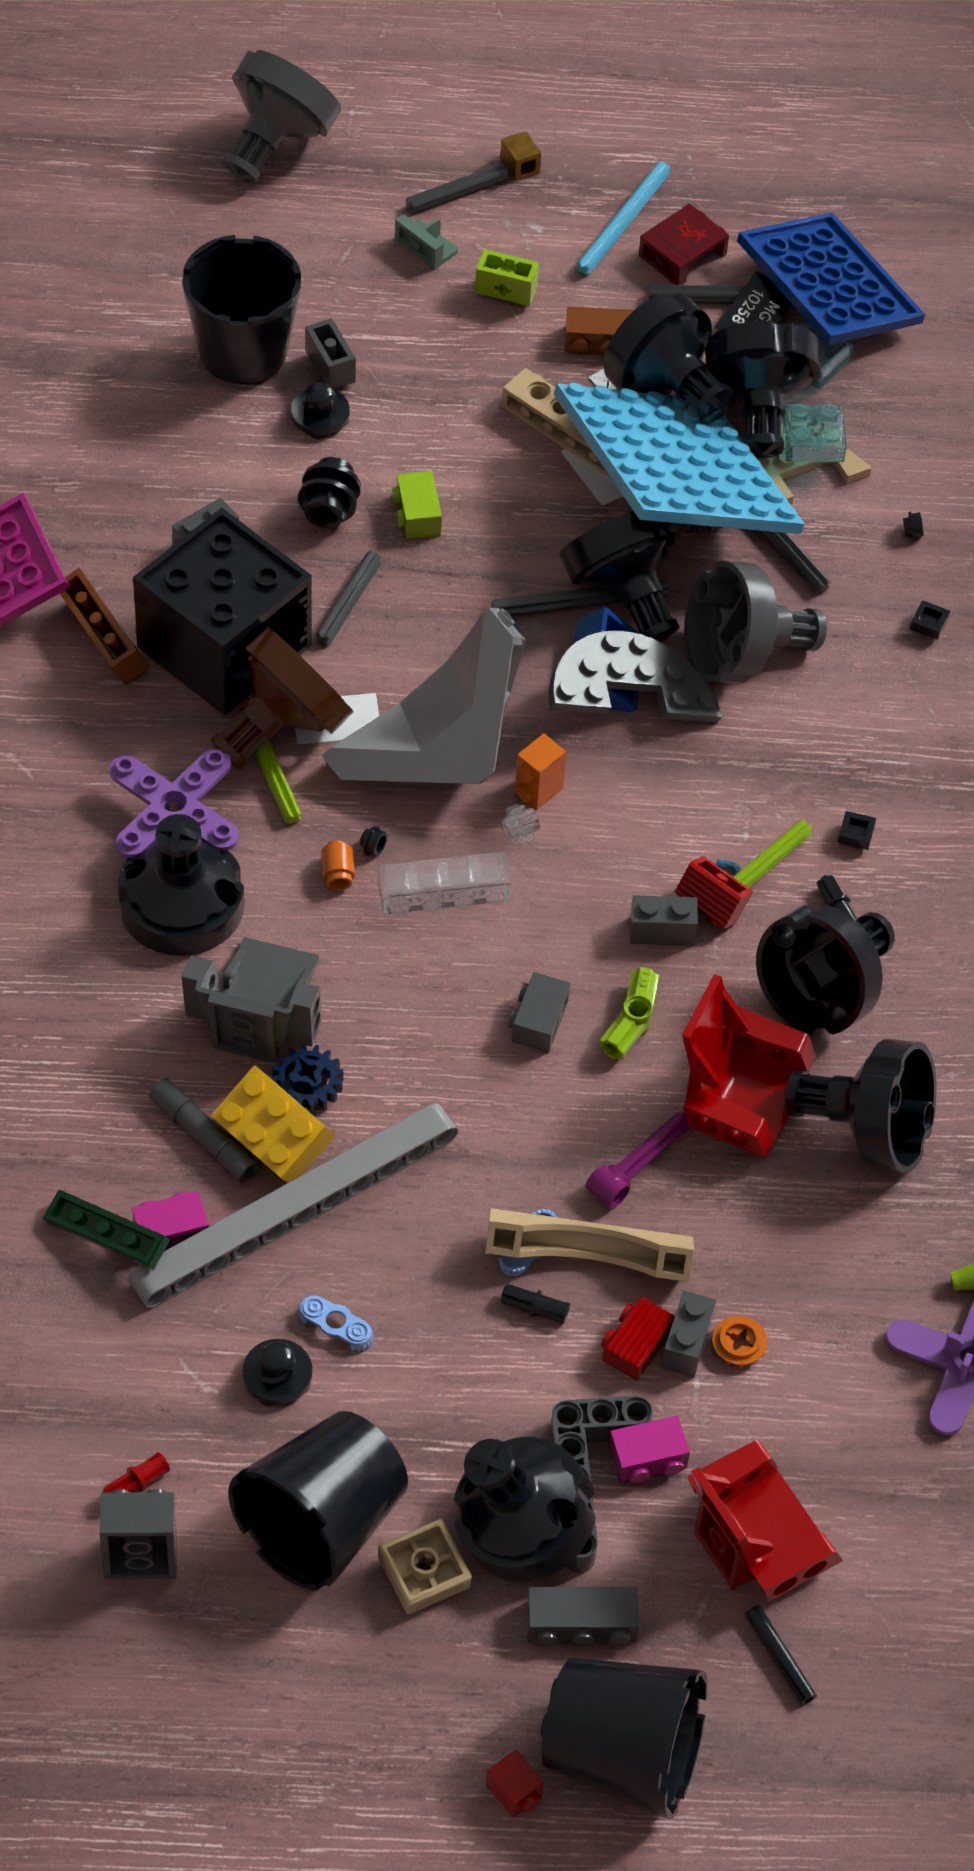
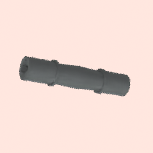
(204, 1130)

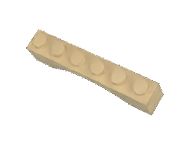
(539, 1235)

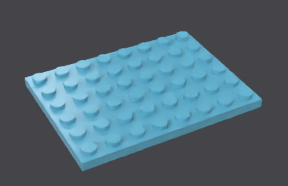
(675, 462)

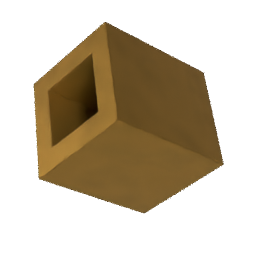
(520, 156)

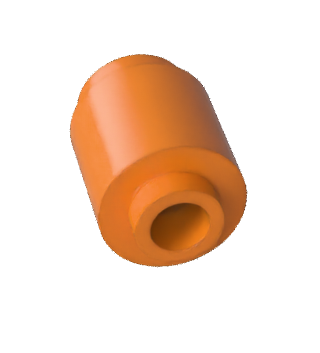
(338, 865)

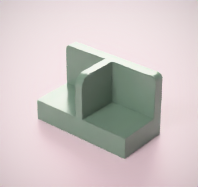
(424, 240)

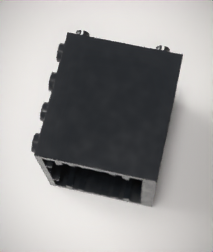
(212, 599)

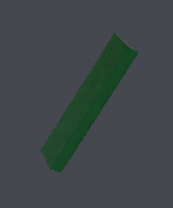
(106, 1229)

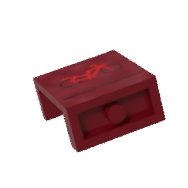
(680, 242)

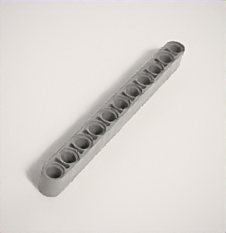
(293, 1205)

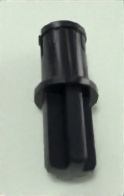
(834, 896)
(535, 1303)

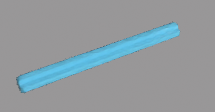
(623, 218)

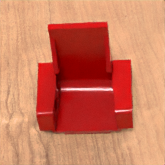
(740, 1071)
(757, 1524)

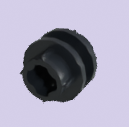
(329, 492)

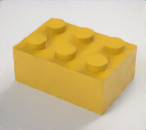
(273, 1125)

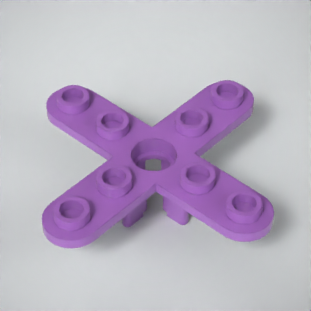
(158, 792)
(942, 1352)

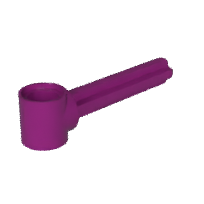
(613, 1182)

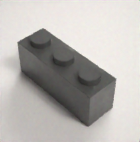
(582, 1615)

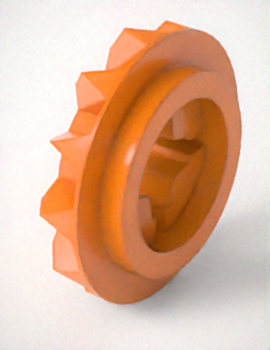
(734, 1328)

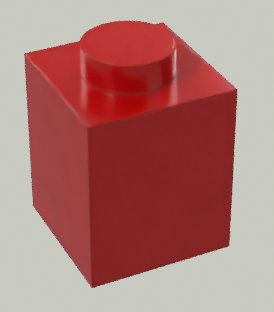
(515, 1784)

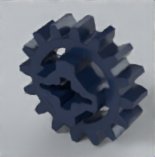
(308, 1076)

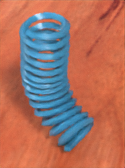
(723, 864)

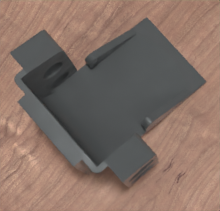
(261, 1000)

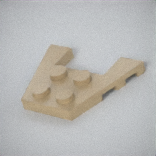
(779, 469)

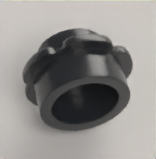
(913, 525)
(373, 841)

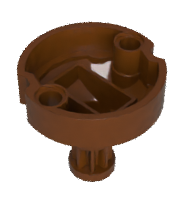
(284, 695)

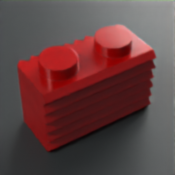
(716, 892)
(637, 1338)

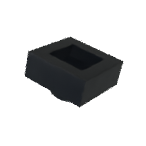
(930, 619)
(857, 830)

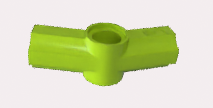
(626, 1027)

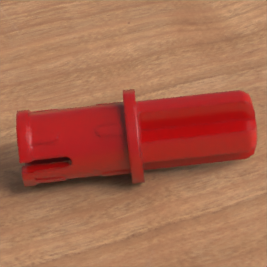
(141, 1475)

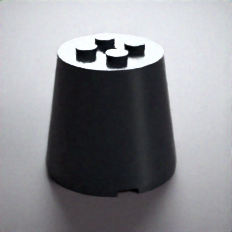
(242, 306)
(319, 1498)
(626, 1730)

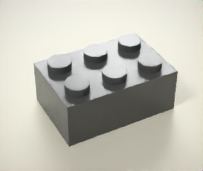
(138, 1535)

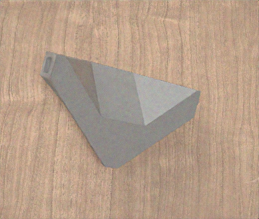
(448, 723)

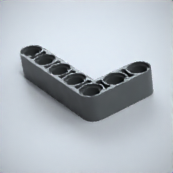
(587, 1430)

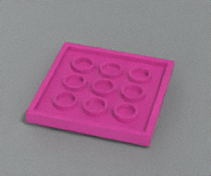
(27, 561)

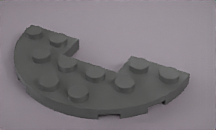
(630, 663)

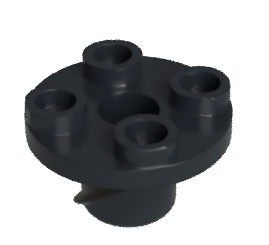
(320, 410)
(277, 1371)

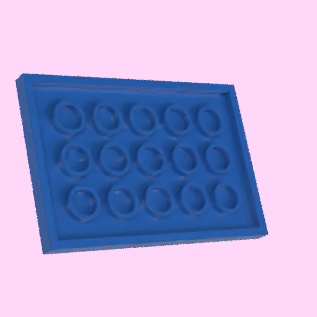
(830, 278)

